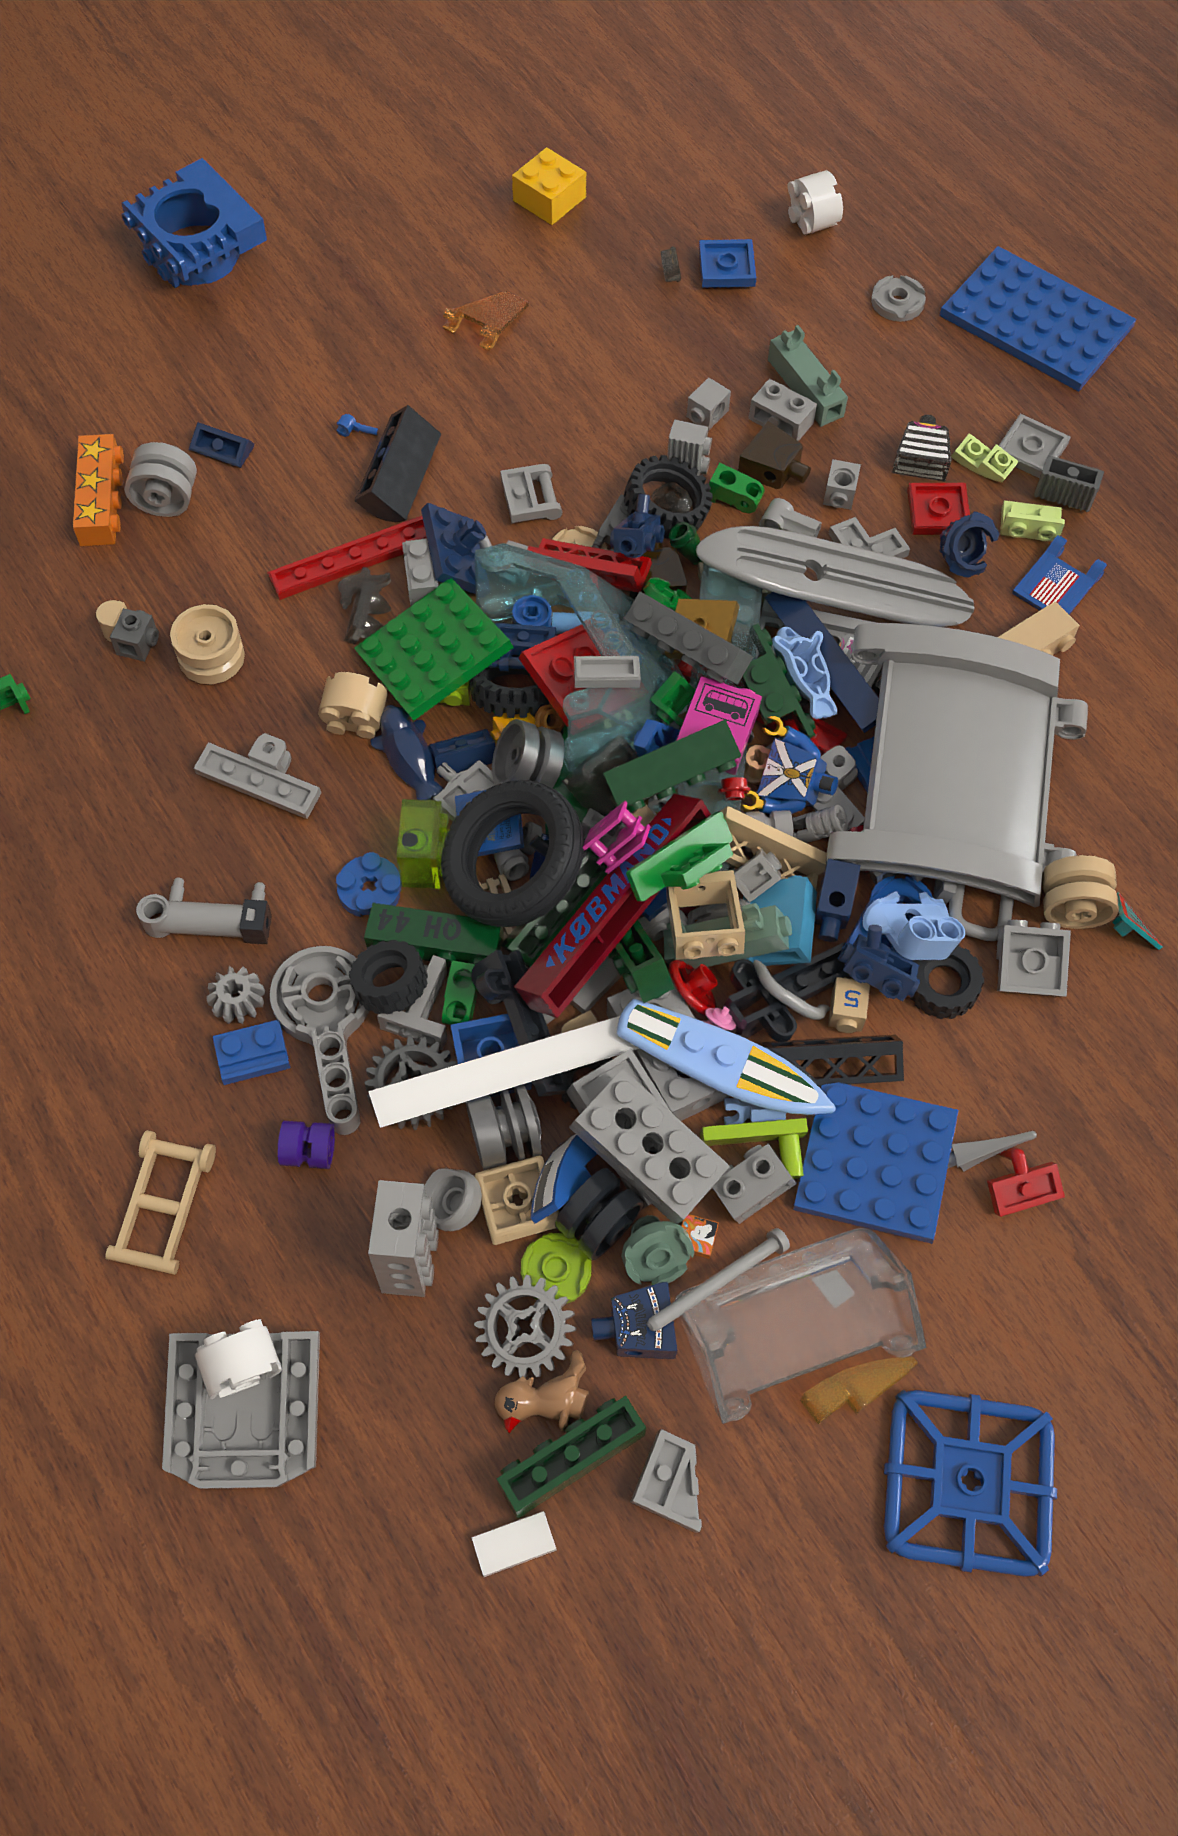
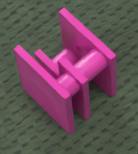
(628, 841)

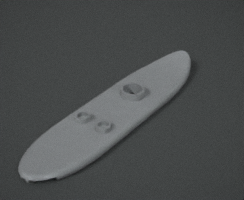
(845, 574)

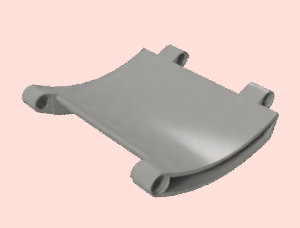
(960, 759)

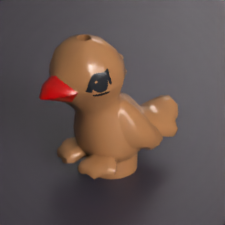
(555, 1399)

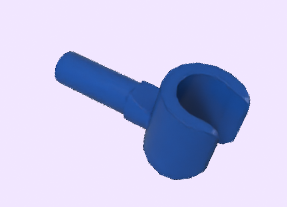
(348, 423)

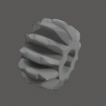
(222, 995)

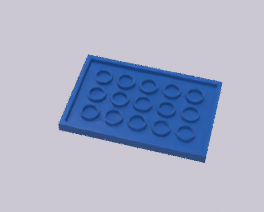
(1038, 318)

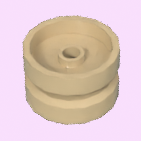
(207, 644)
(1080, 892)

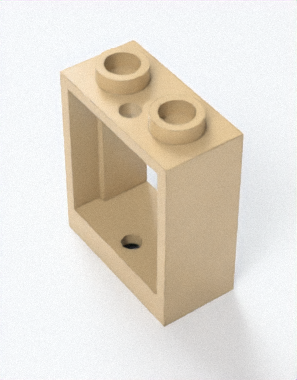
(718, 889)

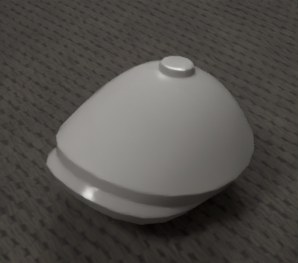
(454, 1198)

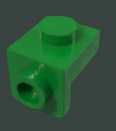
(12, 693)
(673, 698)

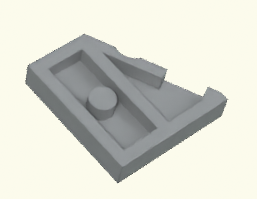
(670, 1482)

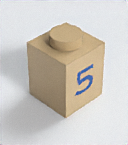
(848, 1005)

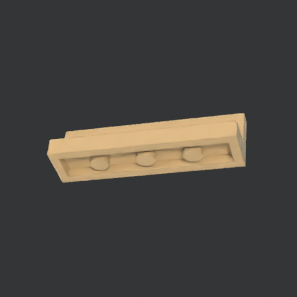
(787, 849)

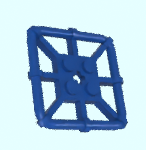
(952, 1499)

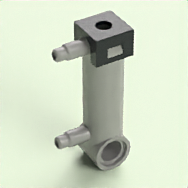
(245, 921)

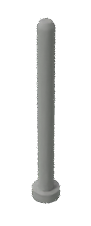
(775, 1242)

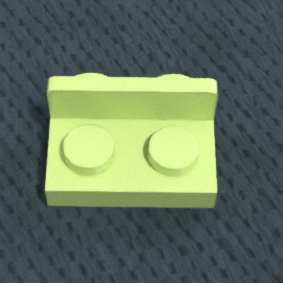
(1031, 521)

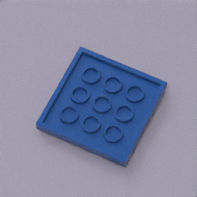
(878, 1162)

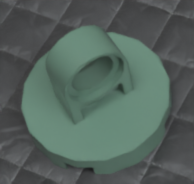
(656, 1251)

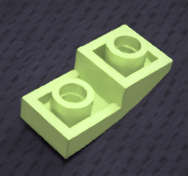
(977, 457)

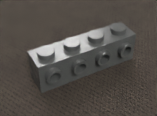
(689, 638)

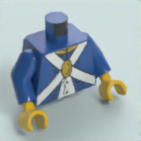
(791, 774)

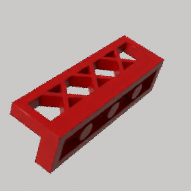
(620, 575)

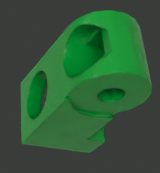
(736, 489)
(459, 994)

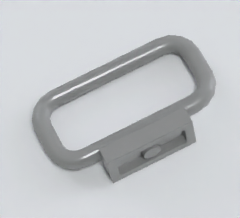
(954, 894)

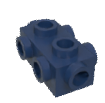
(638, 531)
(877, 965)

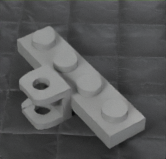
(843, 766)
(260, 775)

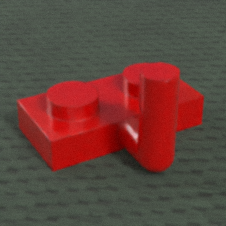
(1026, 1186)

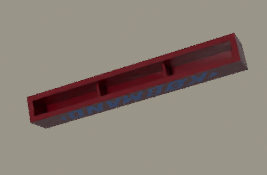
(602, 918)

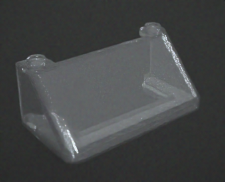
(801, 1317)

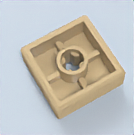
(498, 1186)

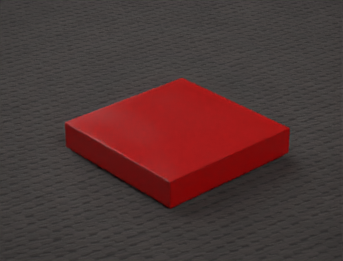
(936, 505)

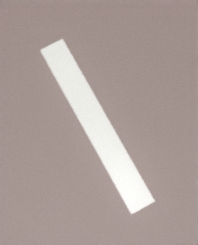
(497, 1072)

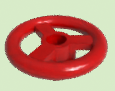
(697, 983)

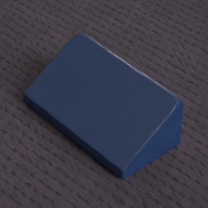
(220, 445)
(464, 750)

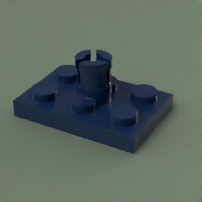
(452, 545)

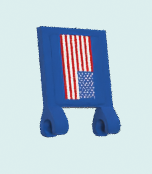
(1056, 580)

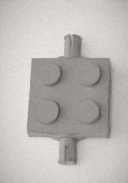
(472, 780)

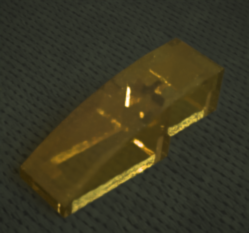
(855, 1386)

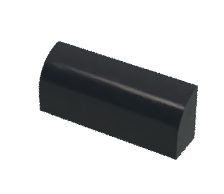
(398, 466)

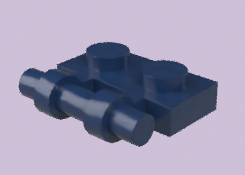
(522, 638)

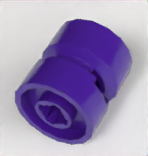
(294, 1142)

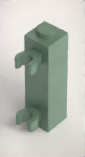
(807, 375)
(764, 933)

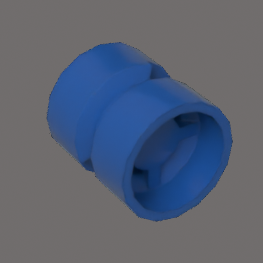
(532, 611)

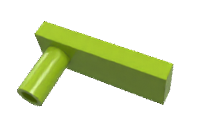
(784, 1131)

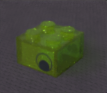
(421, 843)

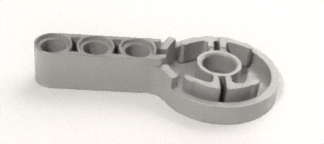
(326, 1021)

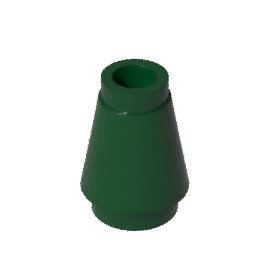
(685, 540)

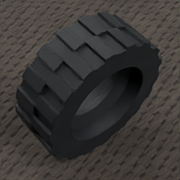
(393, 996)
(955, 1004)

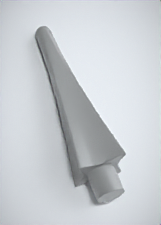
(972, 1153)

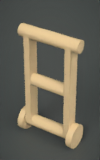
(148, 1149)

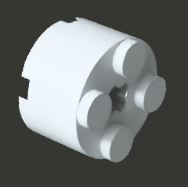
(815, 202)
(237, 1360)

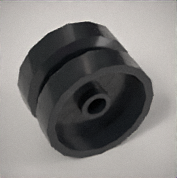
(599, 1213)

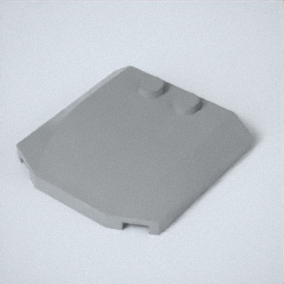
(249, 1436)

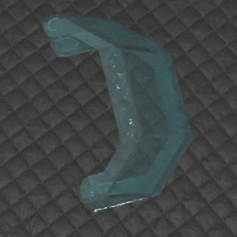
(593, 714)

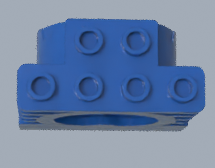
(194, 200)

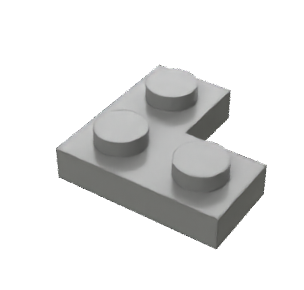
(853, 534)

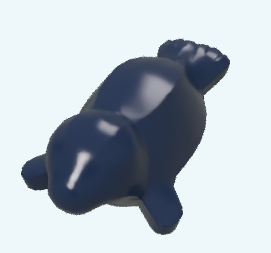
(407, 751)

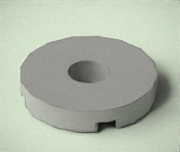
(897, 309)

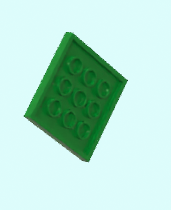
(433, 648)

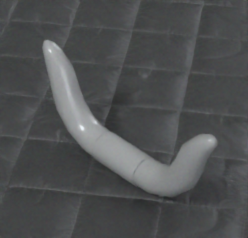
(787, 997)

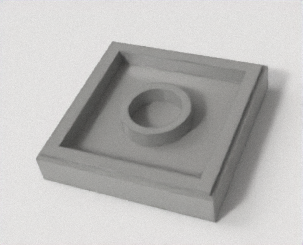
(1032, 443)

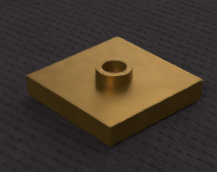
(713, 615)

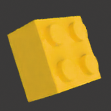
(549, 186)

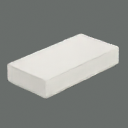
(513, 1544)

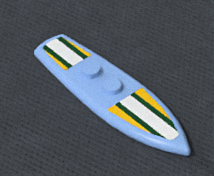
(721, 1060)

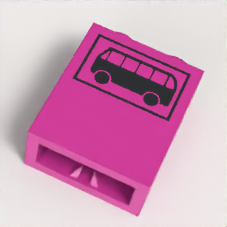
(718, 702)

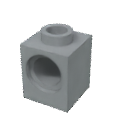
(708, 403)
(841, 484)

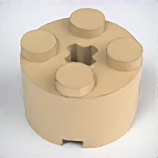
(352, 704)

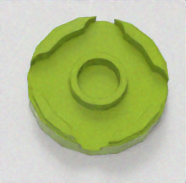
(559, 1263)

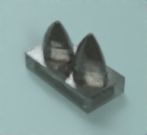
(365, 602)

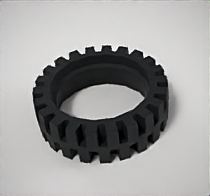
(670, 471)
(505, 699)

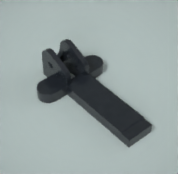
(802, 980)
(496, 981)

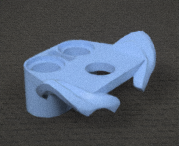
(923, 937)

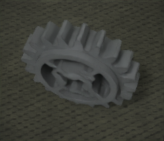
(403, 1057)

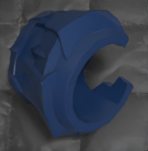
(965, 543)

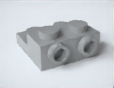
(1033, 958)

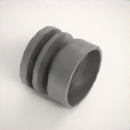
(504, 1127)

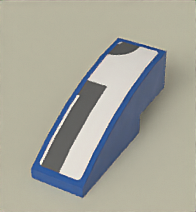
(561, 1177)

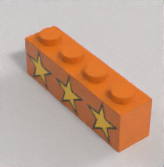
(97, 490)

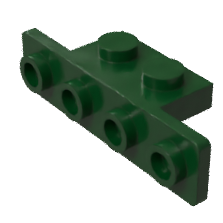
(767, 679)

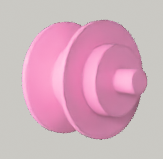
(720, 1018)

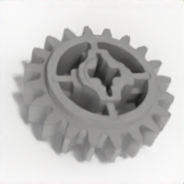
(505, 1351)

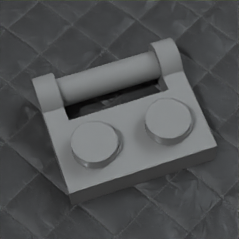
(521, 494)

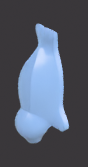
(806, 669)

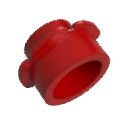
(734, 788)

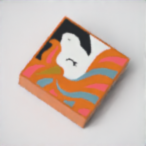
(702, 1234)

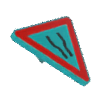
(1130, 920)

